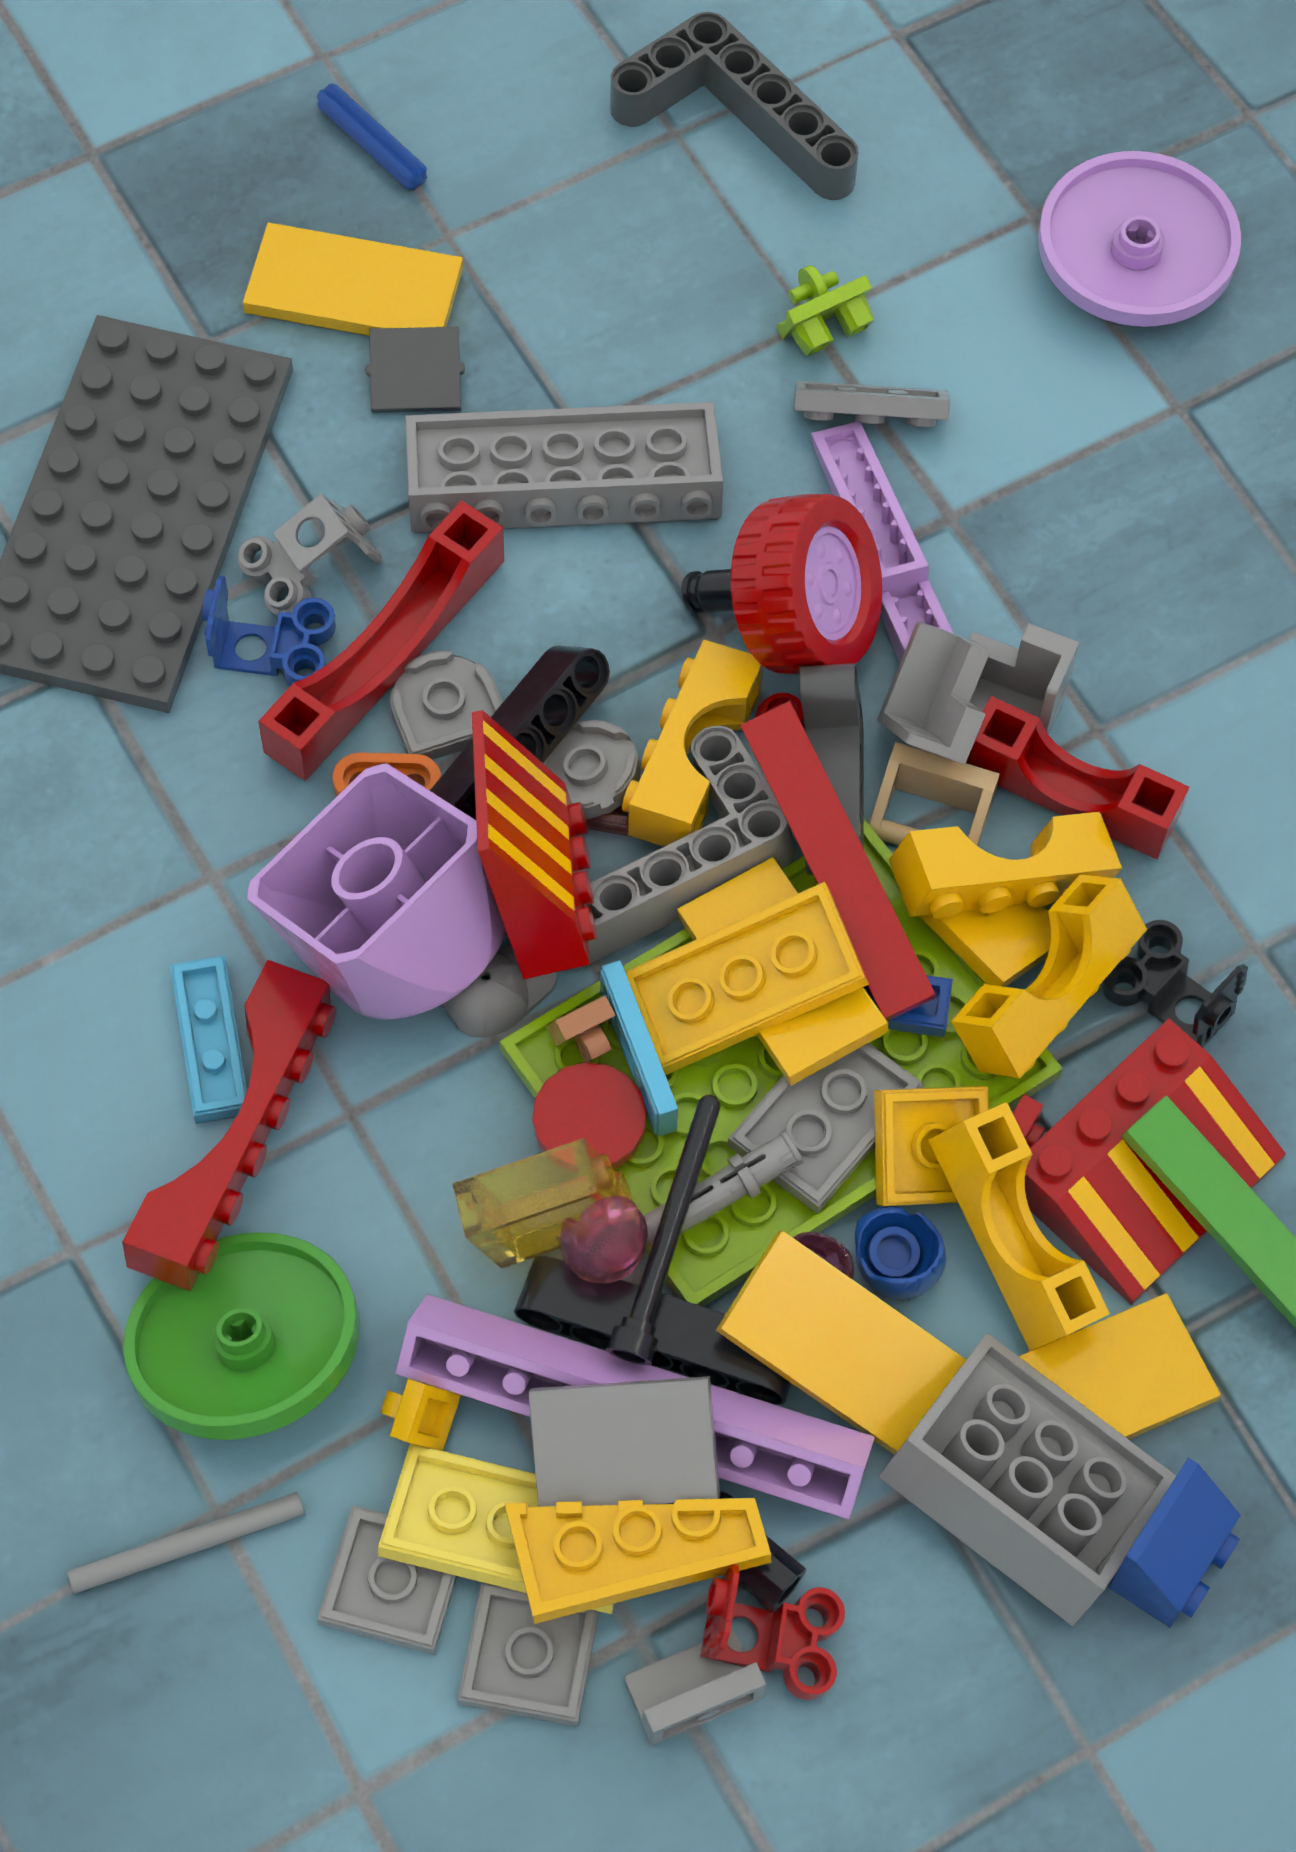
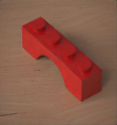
(1134, 803)

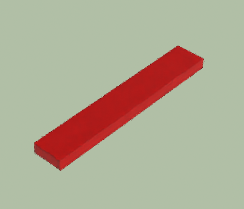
(838, 859)

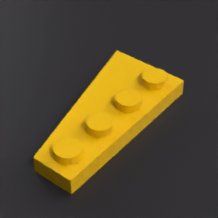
(613, 1553)

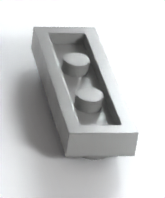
(871, 403)

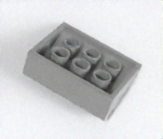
(1029, 1479)

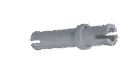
(734, 1181)

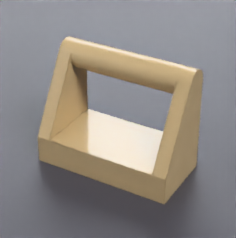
(937, 780)

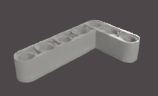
(736, 840)

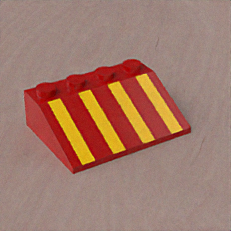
(532, 852)
(1105, 1196)

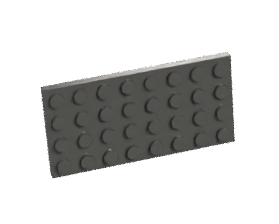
(134, 510)

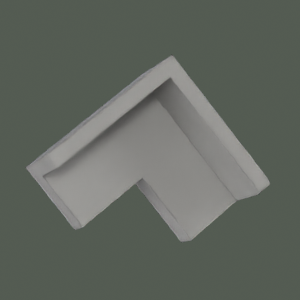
(1027, 677)
(933, 693)

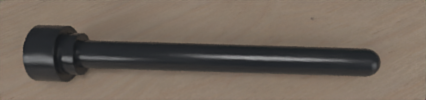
(635, 1336)

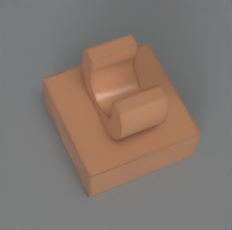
(584, 1028)

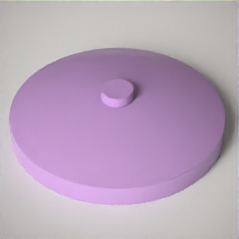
(1139, 238)

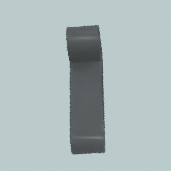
(837, 734)

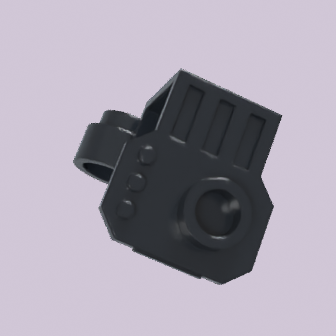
(1164, 982)

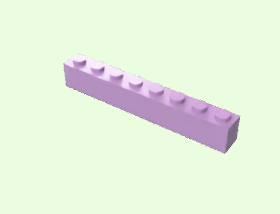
(754, 1439)

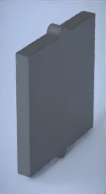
(415, 369)

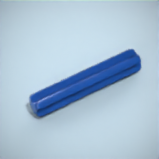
(372, 136)

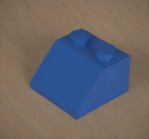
(1178, 1546)

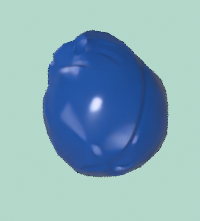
(899, 1252)

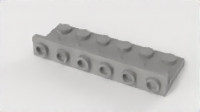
(566, 465)

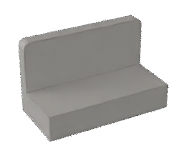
(691, 1690)

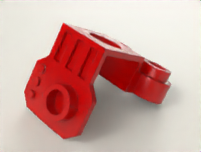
(783, 1636)

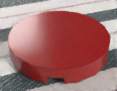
(593, 1105)

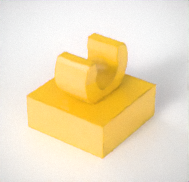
(421, 1414)

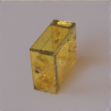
(522, 1205)

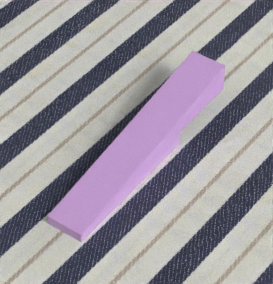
(860, 479)

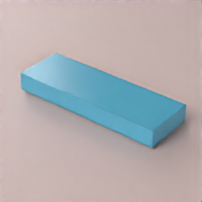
(209, 1038)
(639, 1049)

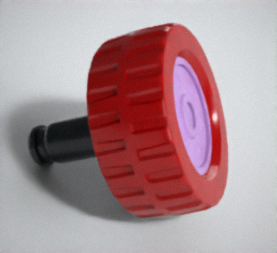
(798, 583)

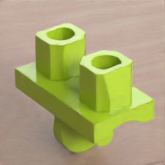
(807, 320)

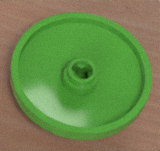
(247, 1343)

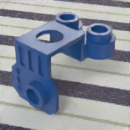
(288, 644)

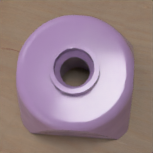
(384, 897)

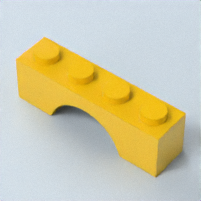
(671, 794)
(948, 873)
(1090, 934)
(1041, 1285)

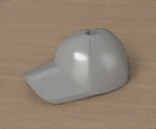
(501, 1001)

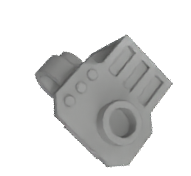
(288, 562)

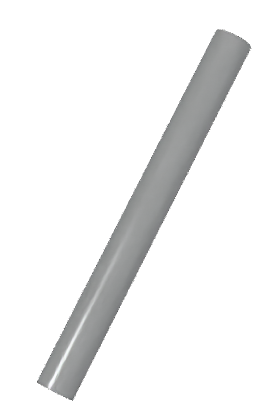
(185, 1543)

